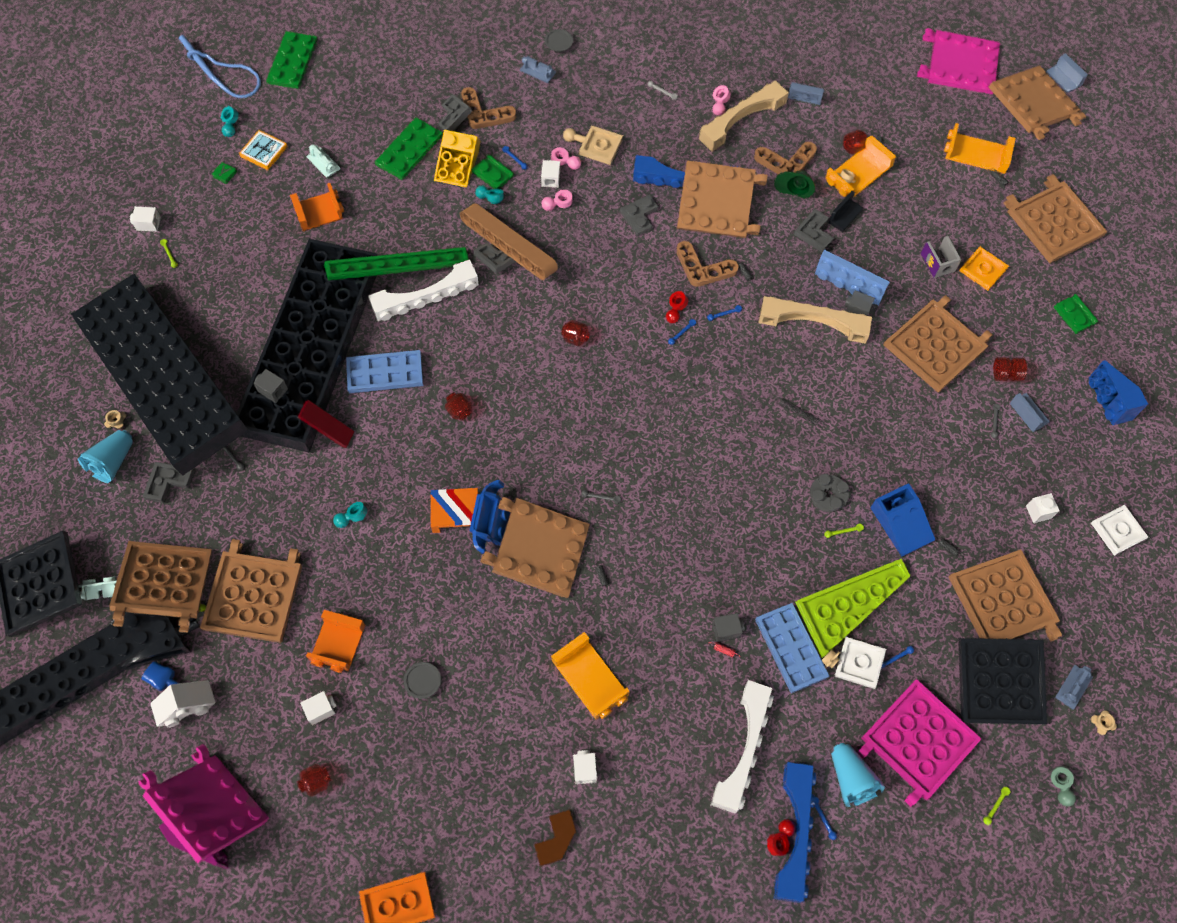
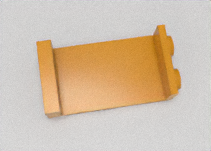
(979, 151)
(866, 166)
(590, 677)

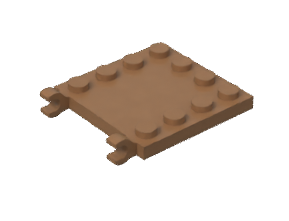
(1036, 100)
(718, 199)
(1055, 220)
(936, 344)
(539, 547)
(160, 582)
(252, 595)
(1005, 599)

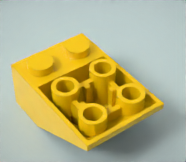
(456, 158)

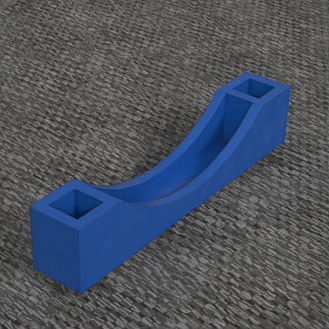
(651, 171)
(791, 879)

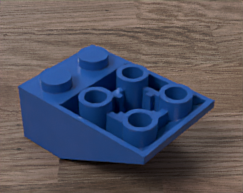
(1117, 394)
(903, 519)

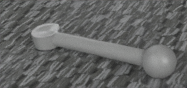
(651, 84)

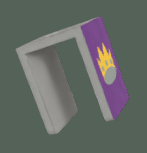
(933, 262)

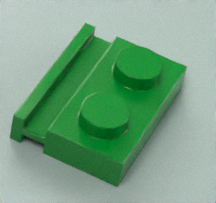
(492, 172)
(1075, 314)

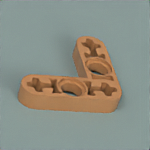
(478, 114)
(785, 165)
(703, 272)

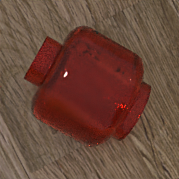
(855, 141)
(575, 333)
(458, 406)
(313, 780)

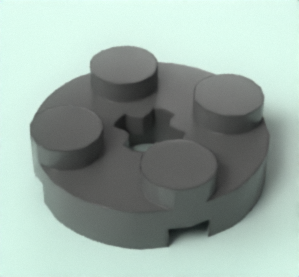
(837, 486)

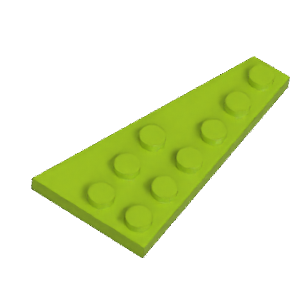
(842, 607)

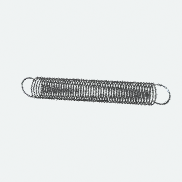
(804, 412)

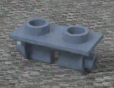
(537, 70)
(1074, 686)

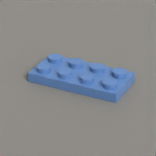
(850, 276)
(384, 371)
(791, 648)

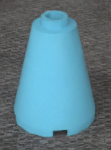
(107, 456)
(854, 776)

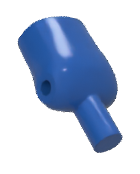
(159, 676)

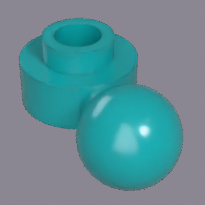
(229, 116)
(495, 196)
(355, 512)

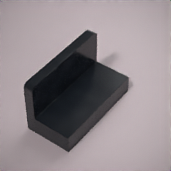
(845, 213)

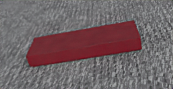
(326, 424)

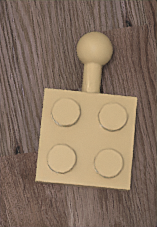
(597, 145)

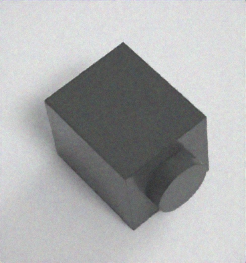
(859, 303)
(270, 385)
(727, 627)

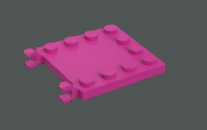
(961, 61)
(920, 740)
(203, 805)

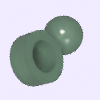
(1065, 796)

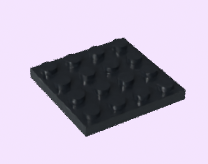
(38, 584)
(1002, 681)

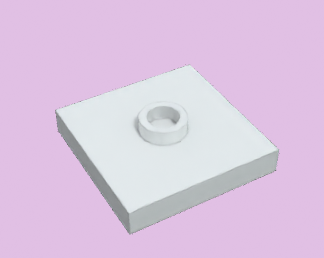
(1119, 530)
(860, 662)

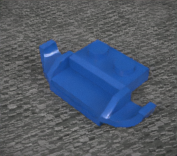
(488, 520)

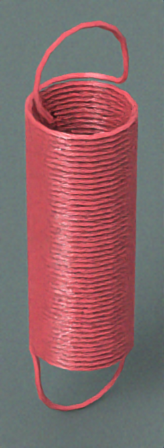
(724, 649)

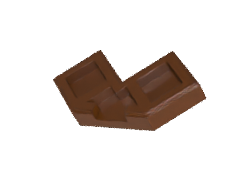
(554, 849)

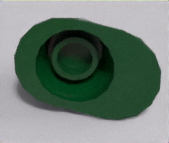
(795, 183)

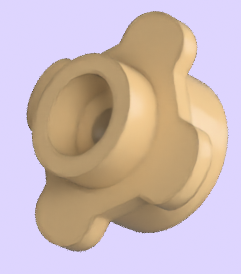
(847, 175)
(114, 414)
(830, 659)
(1107, 718)

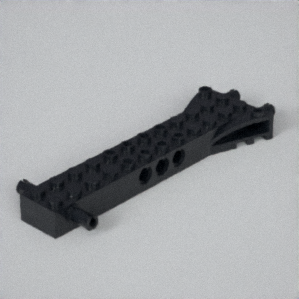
(86, 667)

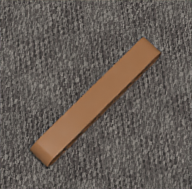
(509, 241)

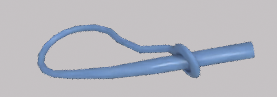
(198, 56)

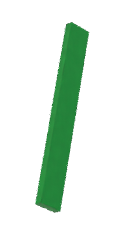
(394, 263)

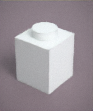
(550, 173)
(145, 219)
(1042, 508)
(318, 707)
(584, 767)

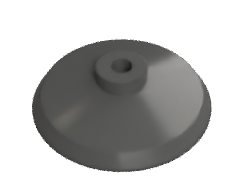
(558, 40)
(422, 680)

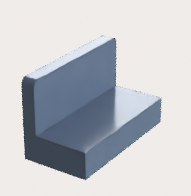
(1067, 73)
(805, 93)
(1029, 412)

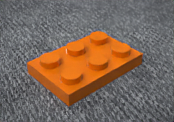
(398, 901)

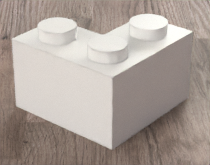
(180, 701)

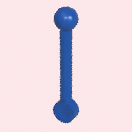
(523, 165)
(738, 308)
(692, 322)
(909, 650)
(832, 835)

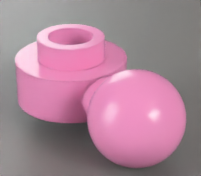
(719, 107)
(573, 162)
(549, 203)

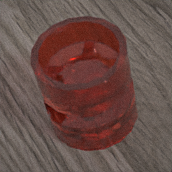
(1004, 368)

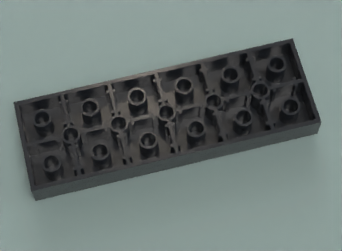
(306, 346)
(159, 374)

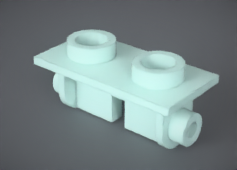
(322, 161)
(91, 588)

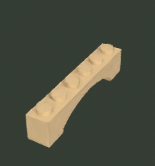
(769, 97)
(853, 325)

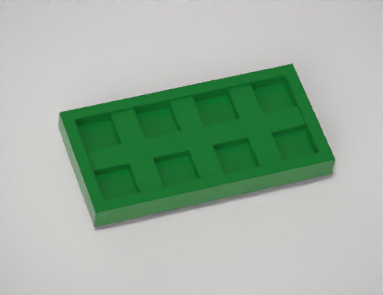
(292, 60)
(408, 148)

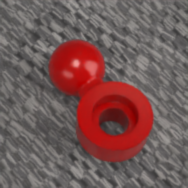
(673, 315)
(787, 829)

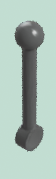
(996, 407)
(239, 466)
(617, 499)

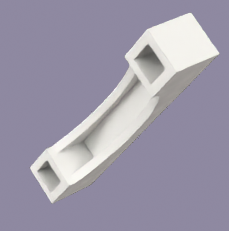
(389, 304)
(729, 793)

